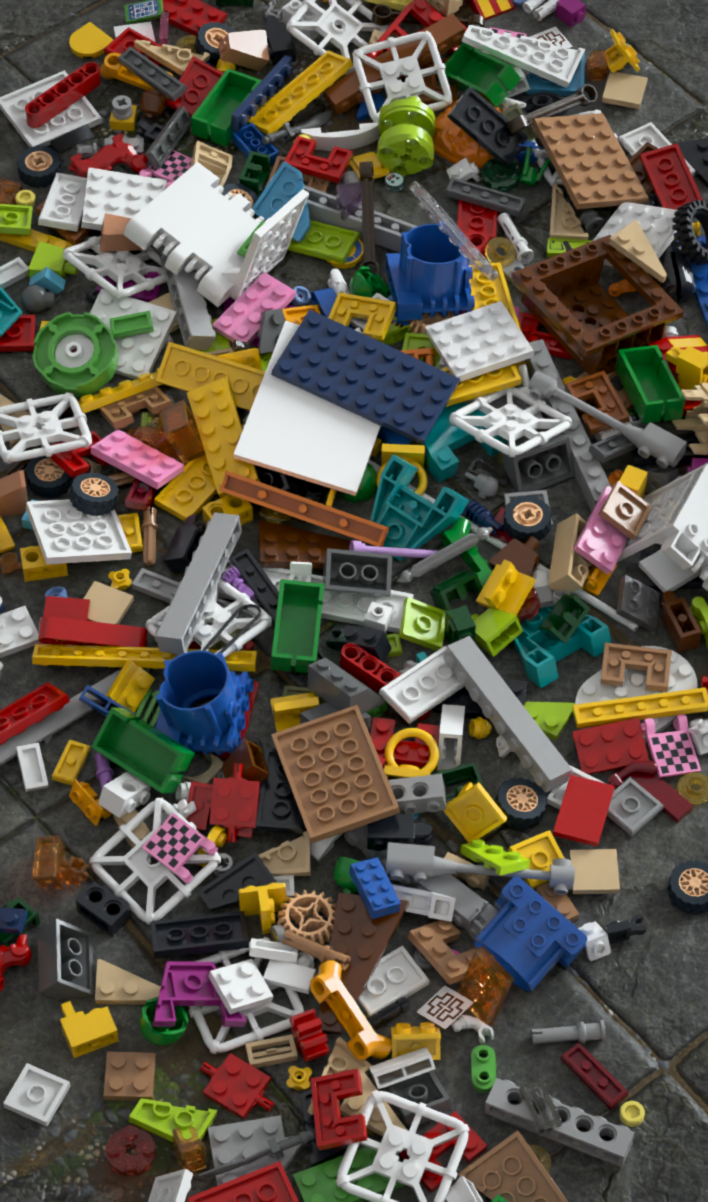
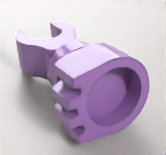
(233, 577)

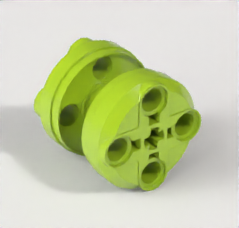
(406, 136)

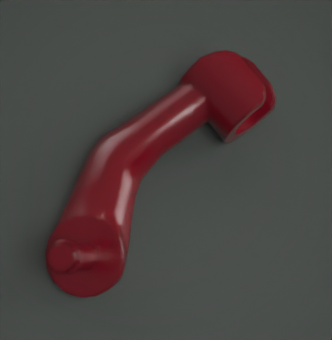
(644, 766)

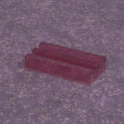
(164, 28)

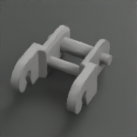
(271, 5)
(474, 919)

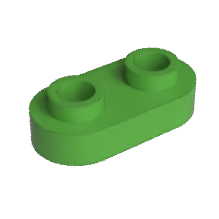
(483, 1067)

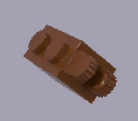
(680, 622)

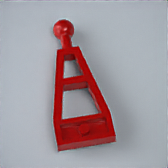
(420, 10)

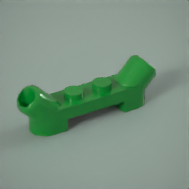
(475, 562)

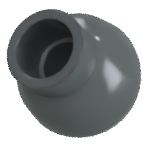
(36, 299)

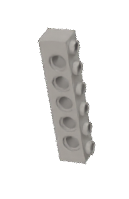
(419, 794)
(567, 1134)

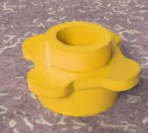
(120, 584)
(299, 1084)

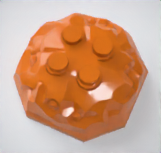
(455, 144)

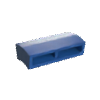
(103, 698)

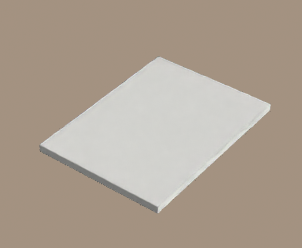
(305, 433)

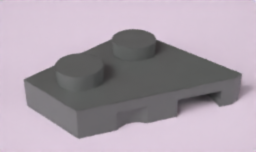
(270, 328)

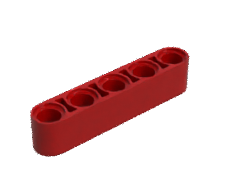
(62, 95)
(89, 633)
(375, 676)

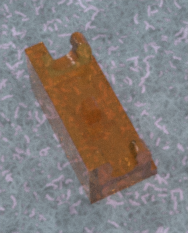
(47, 861)
(189, 1152)

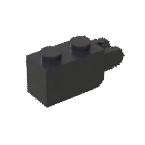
(278, 40)
(184, 544)
(369, 639)
(397, 829)

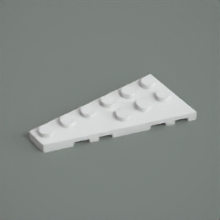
(528, 53)

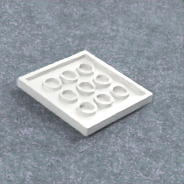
(70, 119)
(116, 195)
(654, 221)
(479, 341)
(139, 351)
(76, 537)

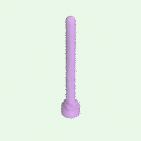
(399, 552)

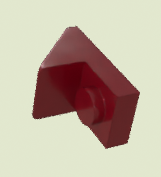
(140, 496)

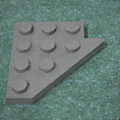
(244, 1139)

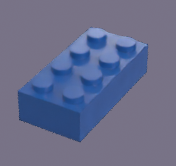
(250, 139)
(375, 888)

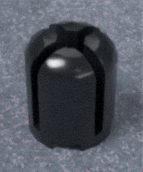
(679, 274)

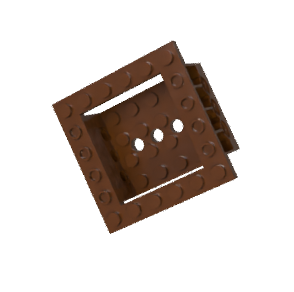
(571, 283)

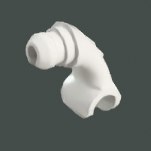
(468, 1022)

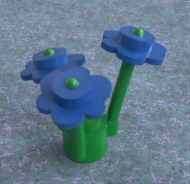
(529, 174)

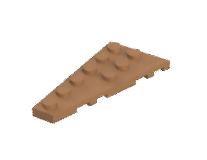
(513, 1173)

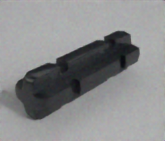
(388, 1012)

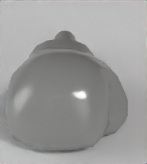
(485, 484)

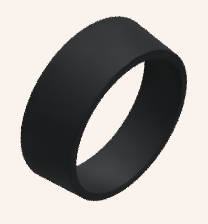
(71, 138)

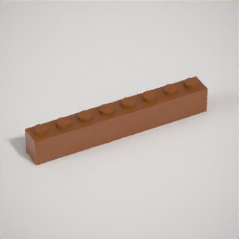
(346, 91)

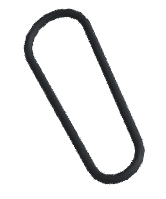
(229, 620)

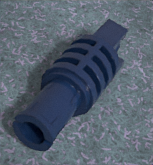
(481, 516)

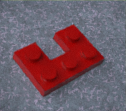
(330, 169)
(529, 327)
(71, 460)
(405, 752)
(202, 796)
(329, 1126)
(474, 1148)

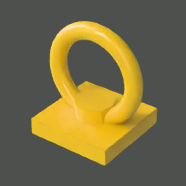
(411, 453)
(394, 771)

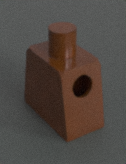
(521, 555)
(252, 759)

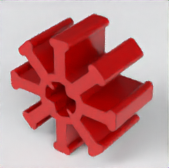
(309, 1035)

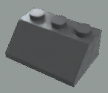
(541, 465)
(357, 572)
(340, 687)
(65, 961)

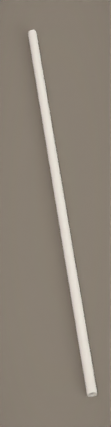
(579, 593)

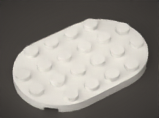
(680, 678)

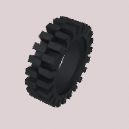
(685, 231)

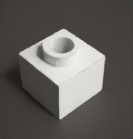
(378, 617)

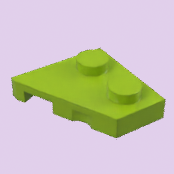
(550, 716)

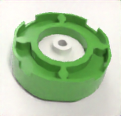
(75, 354)

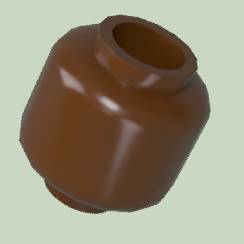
(152, 103)

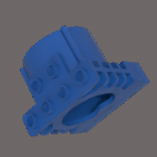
(428, 275)
(211, 726)
(529, 935)

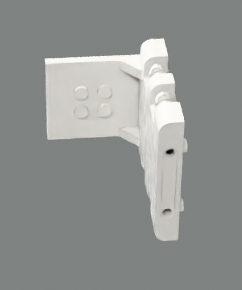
(207, 230)
(678, 523)

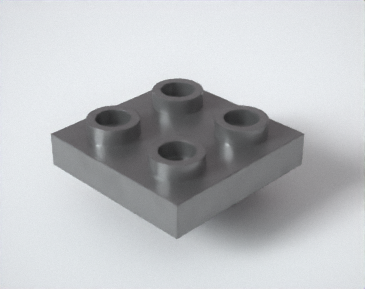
(638, 603)

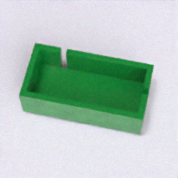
(481, 72)
(215, 112)
(649, 384)
(297, 625)
(142, 750)

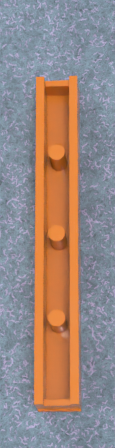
(304, 509)

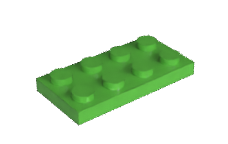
(319, 1183)

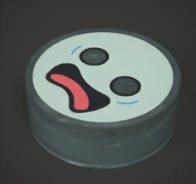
(394, 181)

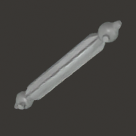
(444, 555)

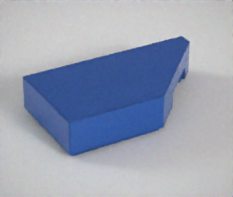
(363, 112)

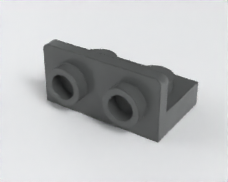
(658, 476)

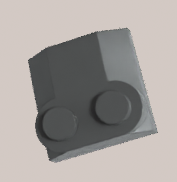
(424, 1089)

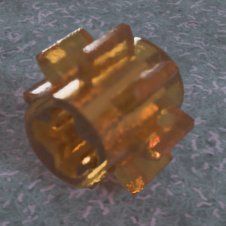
(74, 870)

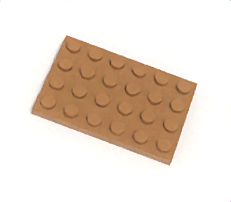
(589, 160)
(335, 774)

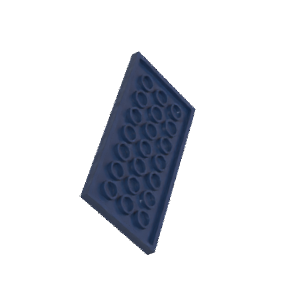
(366, 377)

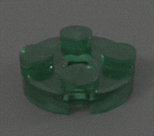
(500, 183)

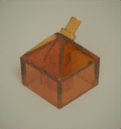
(176, 434)

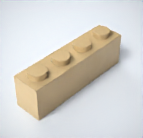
(568, 567)

